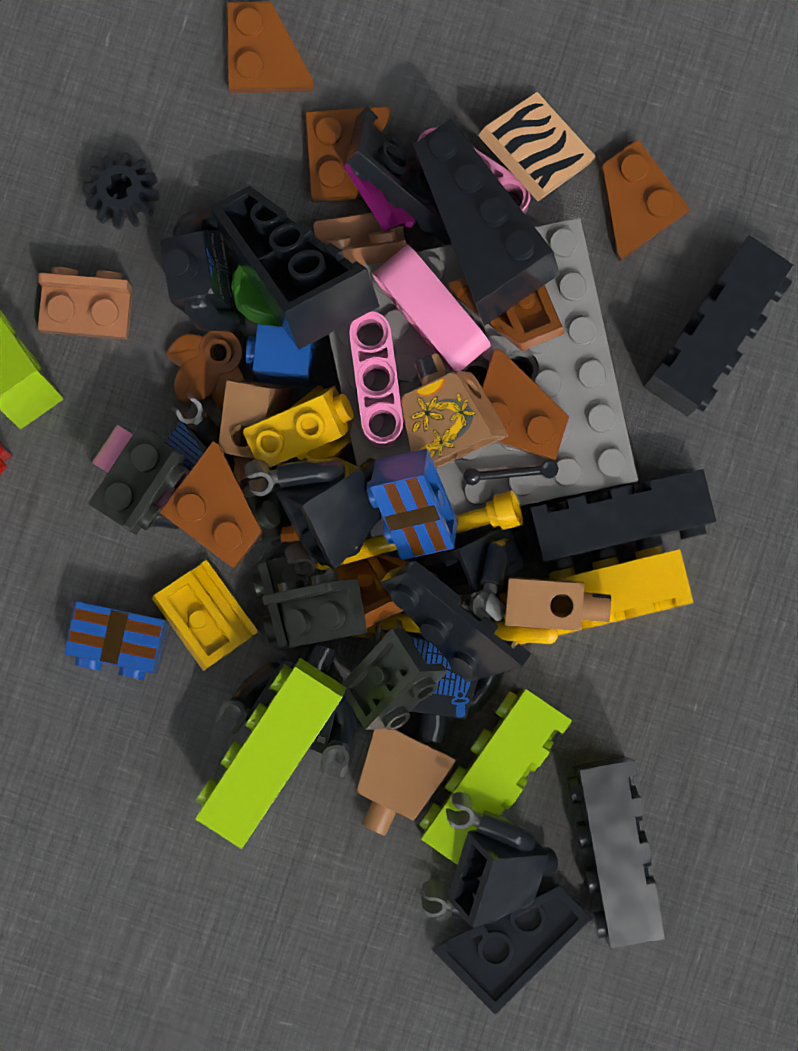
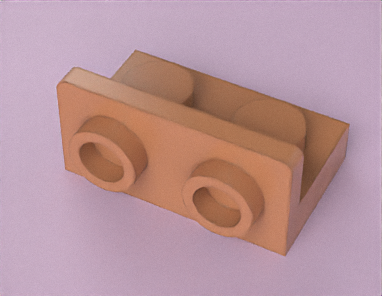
(360, 238)
(85, 304)

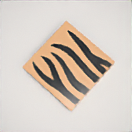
(537, 146)

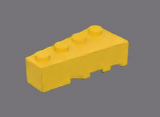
(636, 587)

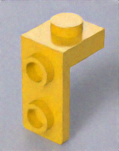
(300, 427)

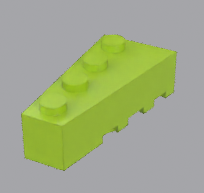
(23, 388)
(269, 753)
(499, 767)

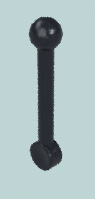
(548, 470)

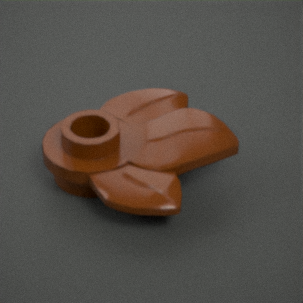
(200, 369)

